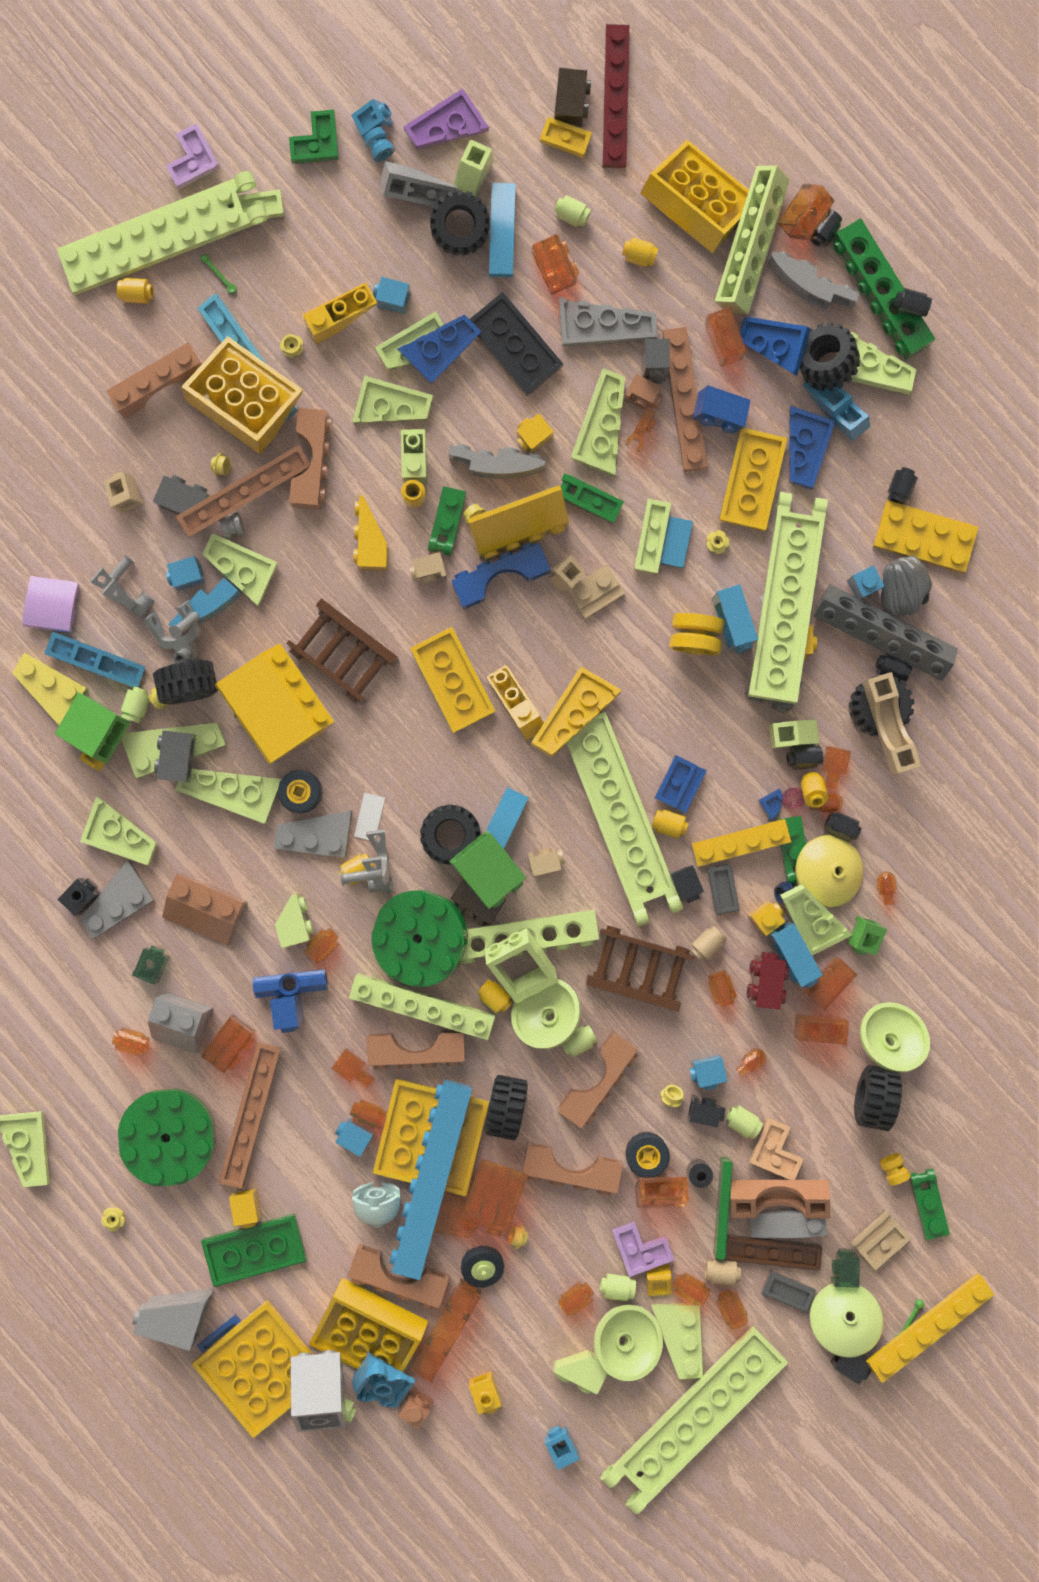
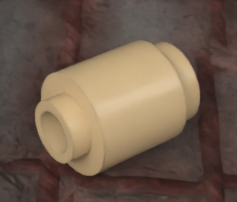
(708, 943)
(722, 1272)

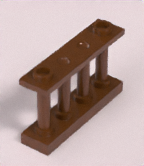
(363, 643)
(645, 991)

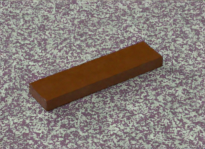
(773, 1252)

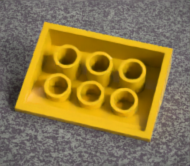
(697, 195)
(242, 394)
(518, 523)
(274, 703)
(364, 1323)

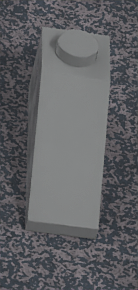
(412, 185)
(786, 1224)

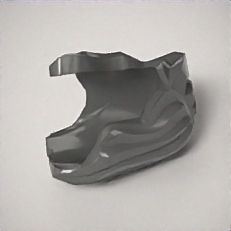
(905, 587)

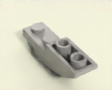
(801, 279)
(506, 465)

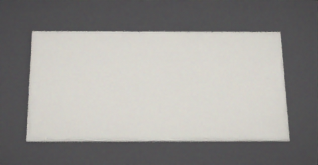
(369, 815)

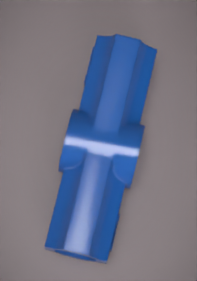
(275, 984)

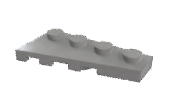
(599, 324)

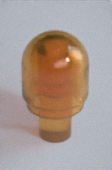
(833, 804)
(887, 886)
(752, 1061)

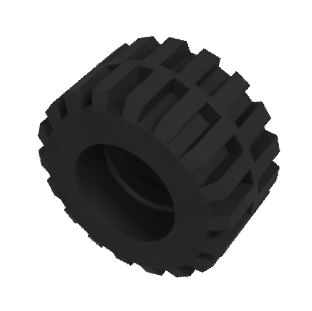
(468, 203)
(836, 371)
(185, 682)
(863, 715)
(435, 819)
(878, 1098)
(506, 1107)

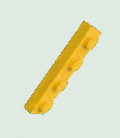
(741, 842)

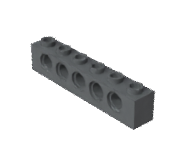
(886, 632)

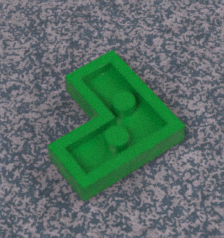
(321, 144)

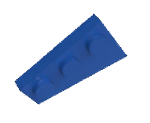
(807, 445)

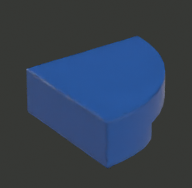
(772, 804)

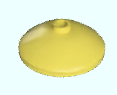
(817, 870)

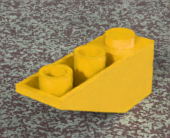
(338, 313)
(372, 546)
(516, 702)

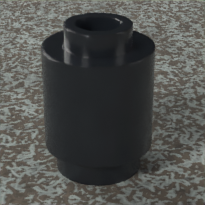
(826, 229)
(912, 302)
(902, 485)
(899, 668)
(805, 757)
(842, 826)
(694, 1168)

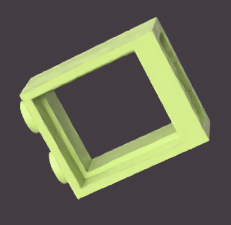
(529, 983)

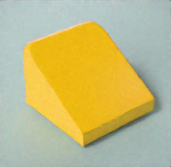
(659, 1281)

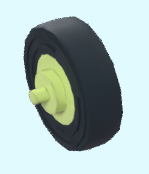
(482, 1266)

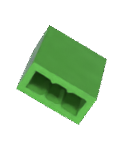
(92, 728)
(488, 870)

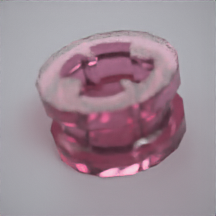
(787, 793)

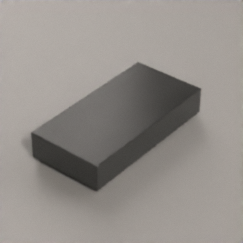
(723, 889)
(788, 1291)

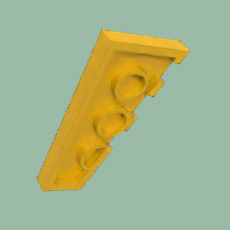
(576, 708)

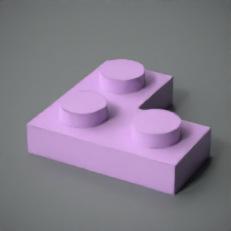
(198, 159)
(641, 1256)

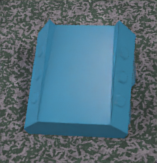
(380, 1382)

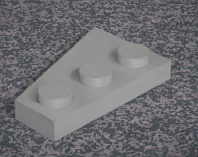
(316, 835)
(117, 901)

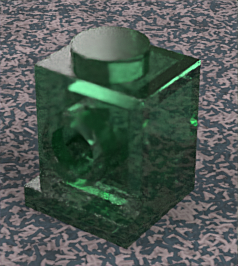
(153, 974)
(846, 1269)

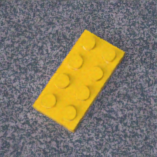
(753, 479)
(925, 536)
(452, 679)

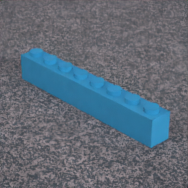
(431, 1180)

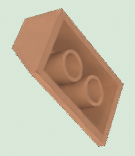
(203, 908)

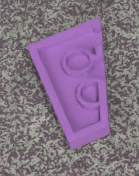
(446, 122)

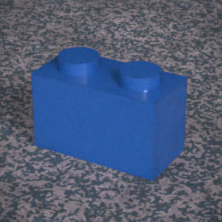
(721, 409)
(287, 1012)

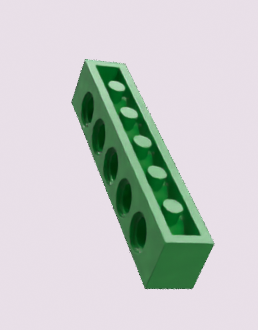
(859, 236)

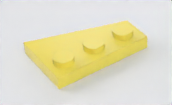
(48, 686)

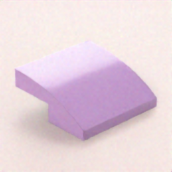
(50, 604)

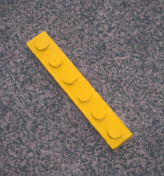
(929, 1328)

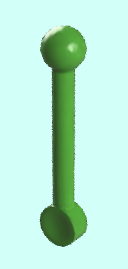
(231, 288)
(919, 1304)

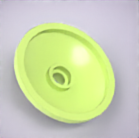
(532, 1016)
(902, 1029)
(835, 1331)
(641, 1344)

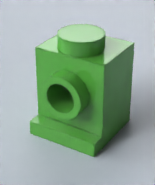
(867, 936)

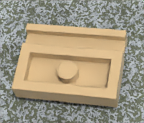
(596, 591)
(880, 1240)

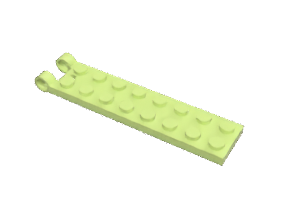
(160, 234)
(787, 602)
(621, 817)
(697, 1417)

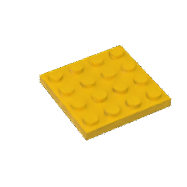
(405, 1131)
(253, 1368)

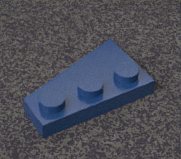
(776, 341)
(440, 348)

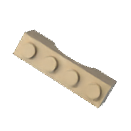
(896, 743)

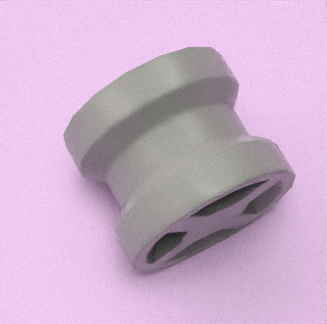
(232, 525)

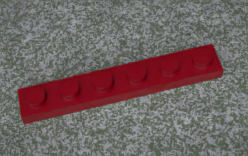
(615, 96)

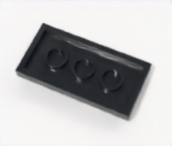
(515, 344)

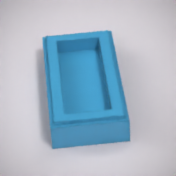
(676, 542)

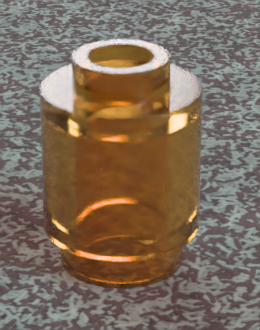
(322, 945)
(722, 988)
(130, 1041)
(367, 1114)
(691, 1289)
(576, 1298)
(732, 1309)

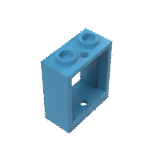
(739, 627)
(794, 951)

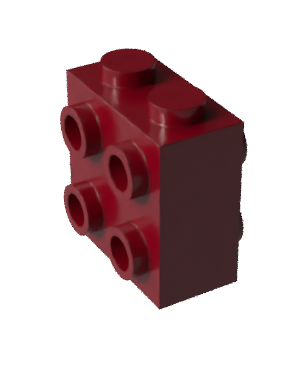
(767, 981)

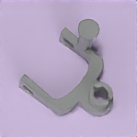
(111, 585)
(183, 645)
(377, 877)

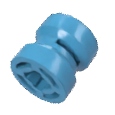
(379, 145)

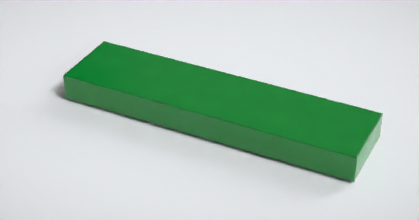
(722, 1211)

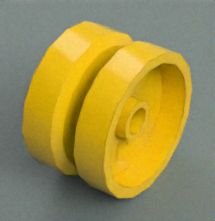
(696, 634)

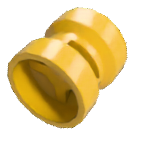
(894, 1169)

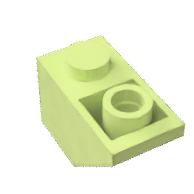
(473, 167)
(414, 455)
(793, 733)
(292, 924)
(582, 1370)

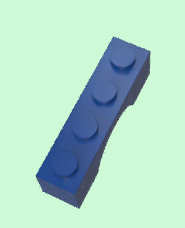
(528, 563)

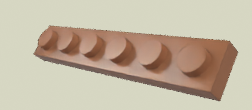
(684, 400)
(242, 491)
(250, 1114)

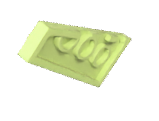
(600, 429)
(143, 751)
(234, 792)

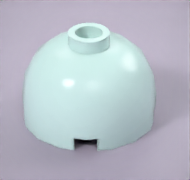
(376, 1204)

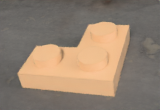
(769, 1152)

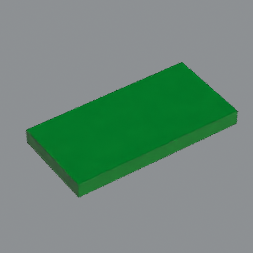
(254, 1250)

